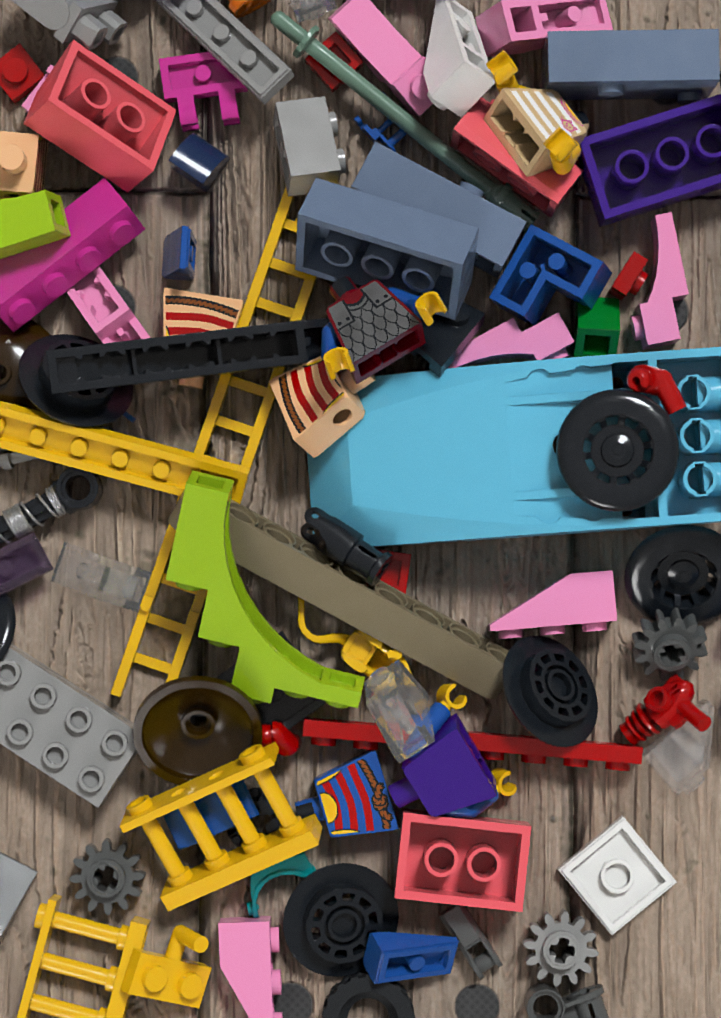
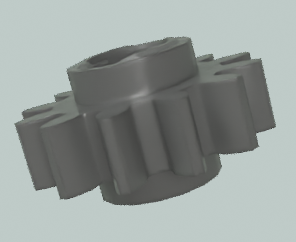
(669, 644)
(92, 880)

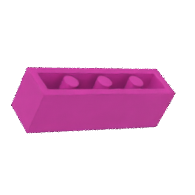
(35, 278)

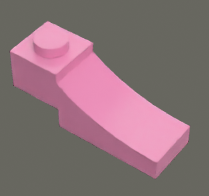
(384, 52)
(105, 309)
(656, 319)
(540, 342)

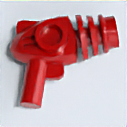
(664, 708)

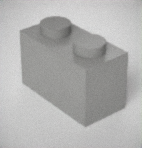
(307, 143)

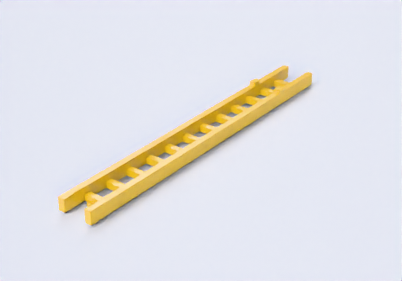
(211, 421)

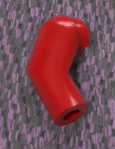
(656, 382)
(288, 742)

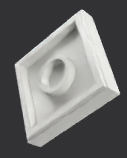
(616, 875)

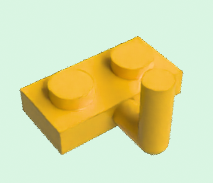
(168, 975)

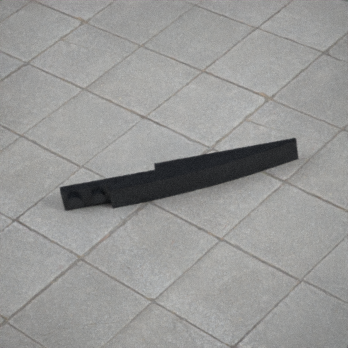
(184, 356)

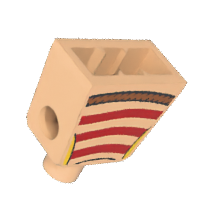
(22, 163)
(198, 312)
(316, 406)

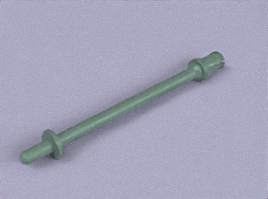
(494, 192)

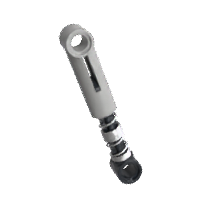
(54, 502)

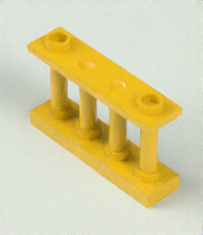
(220, 866)
(125, 940)

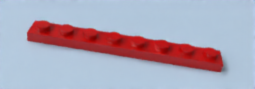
(490, 745)

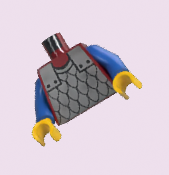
(373, 326)

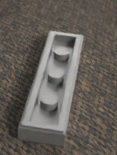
(231, 45)

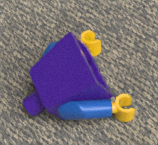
(451, 771)

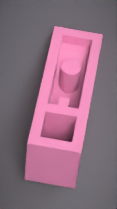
(524, 24)

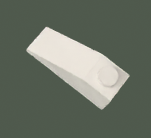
(455, 59)

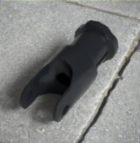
(345, 545)

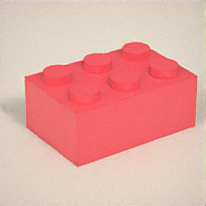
(462, 860)

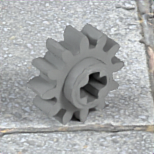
(570, 960)

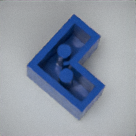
(546, 266)

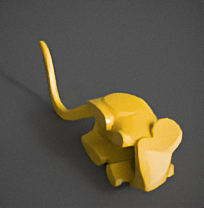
(358, 648)

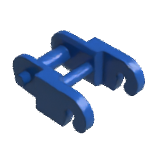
(376, 134)

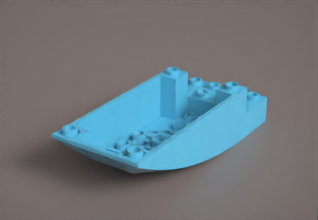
(478, 456)

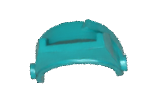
(296, 865)

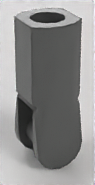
(463, 926)

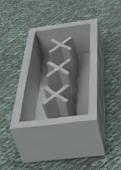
(62, 728)

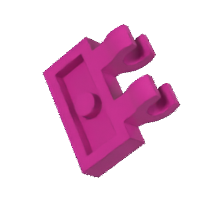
(196, 78)

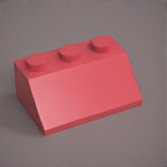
(101, 117)
(480, 145)

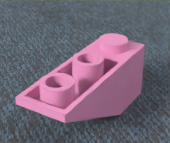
(571, 600)
(248, 962)

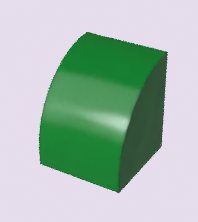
(597, 329)

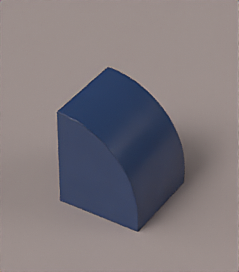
(198, 161)

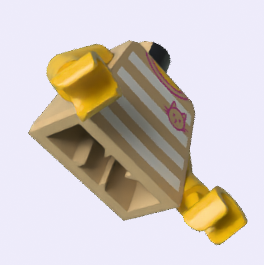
(534, 123)

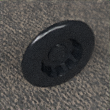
(71, 408)
(617, 450)
(681, 562)
(556, 687)
(342, 922)

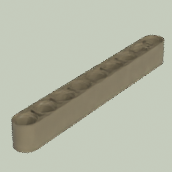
(375, 610)

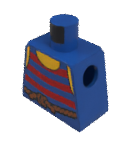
(352, 798)

